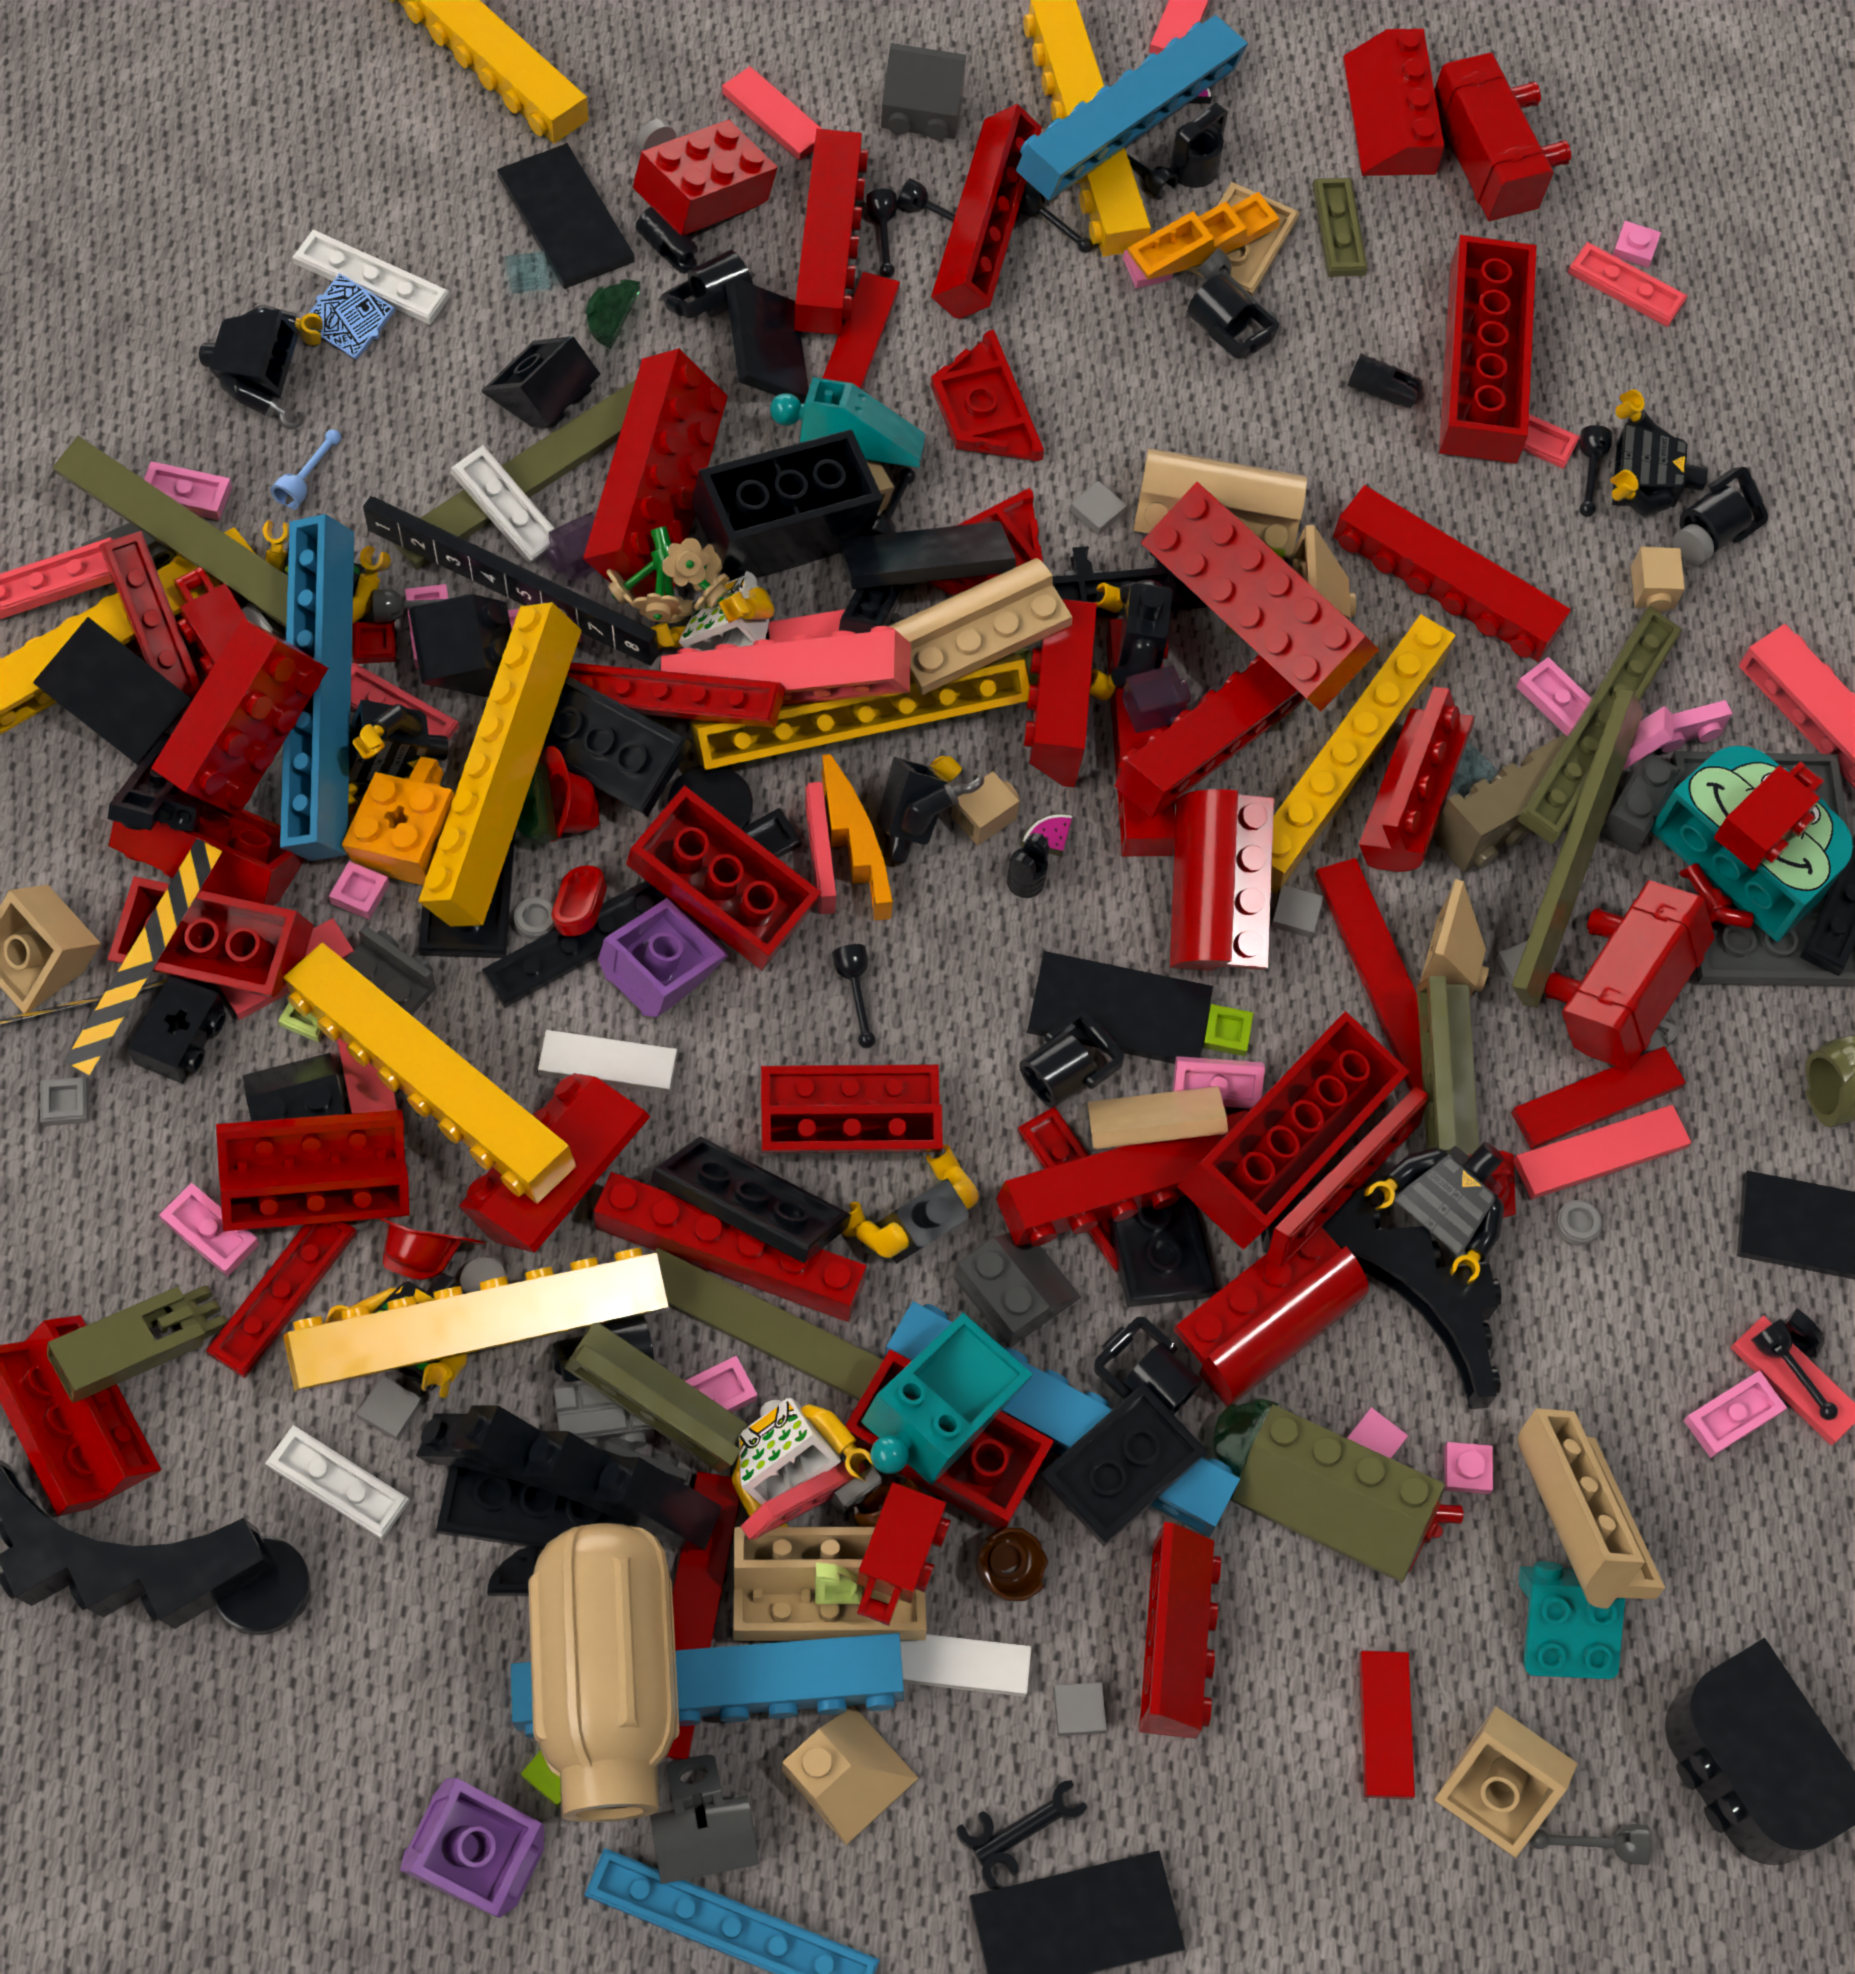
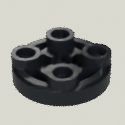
(720, 789)
(275, 1598)

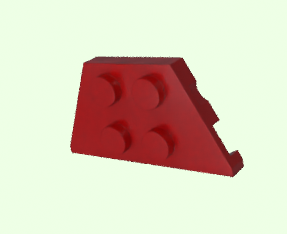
(985, 404)
(1021, 531)

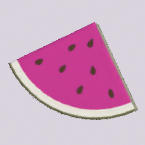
(1055, 830)

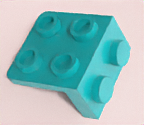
(1566, 1631)

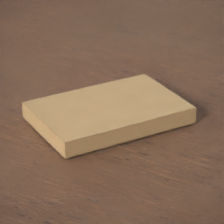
(1254, 259)
(1157, 1117)

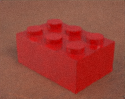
(704, 177)

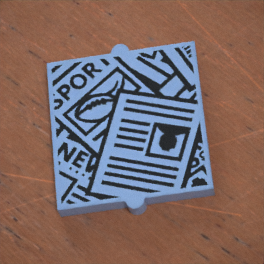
(351, 316)

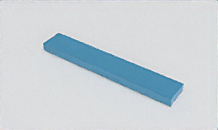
(719, 1921)

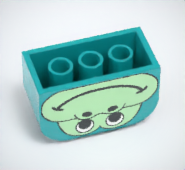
(1774, 892)

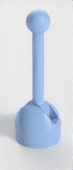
(294, 484)

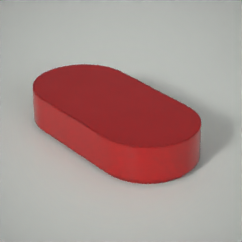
(579, 900)

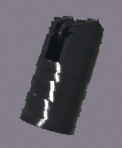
(667, 241)
(1385, 381)
(1029, 867)

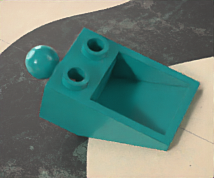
(843, 406)
(942, 1401)

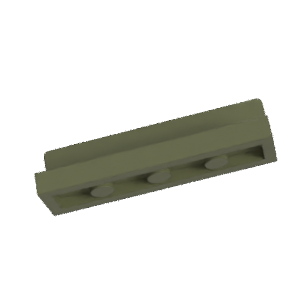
(1447, 1065)
(657, 1397)

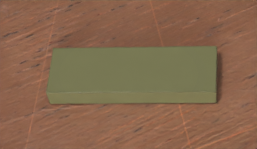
(1339, 227)

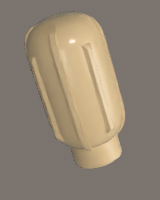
(603, 1668)

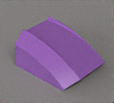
(660, 957)
(474, 1848)

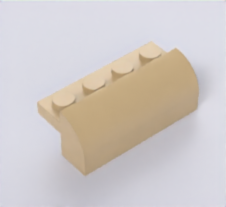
(1259, 497)
(983, 625)
(1587, 1509)
(778, 1588)

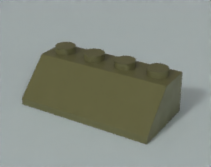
(1338, 1493)

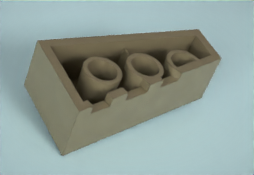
(1487, 817)

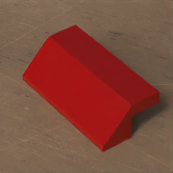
(78, 1448)

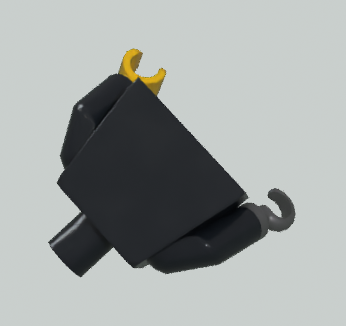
(255, 356)
(915, 799)

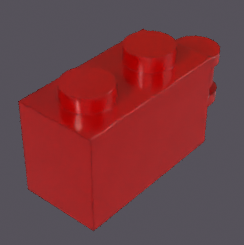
(208, 618)
(1770, 815)
(900, 1550)

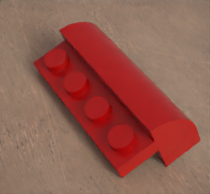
(1416, 785)
(1221, 880)
(850, 1109)
(312, 1170)
(1271, 1315)

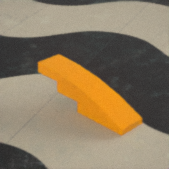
(1194, 238)
(852, 828)

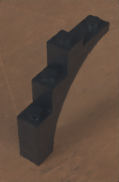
(1408, 1265)
(566, 1465)
(104, 1576)

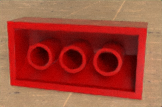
(1394, 104)
(1061, 696)
(251, 858)
(219, 939)
(595, 1126)
(1178, 1633)

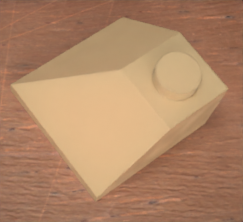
(1322, 571)
(1457, 943)
(848, 1773)

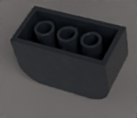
(786, 504)
(1761, 1758)

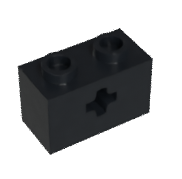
(178, 1006)

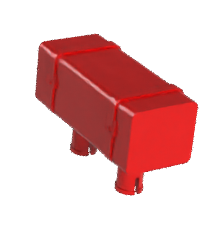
(1494, 137)
(1635, 974)

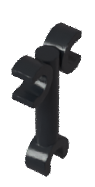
(991, 1849)

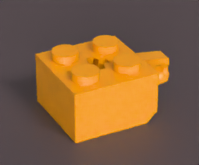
(400, 823)

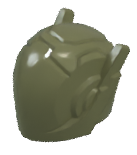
(1832, 1081)

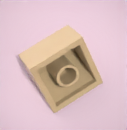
(40, 945)
(1506, 1782)

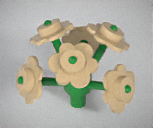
(683, 563)

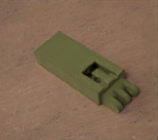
(125, 1347)

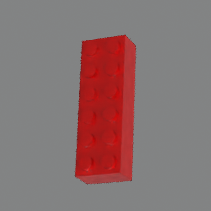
(1488, 349)
(655, 465)
(1260, 596)
(1293, 1130)

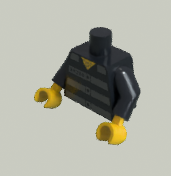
(1650, 462)
(1142, 632)
(388, 742)
(1451, 1198)

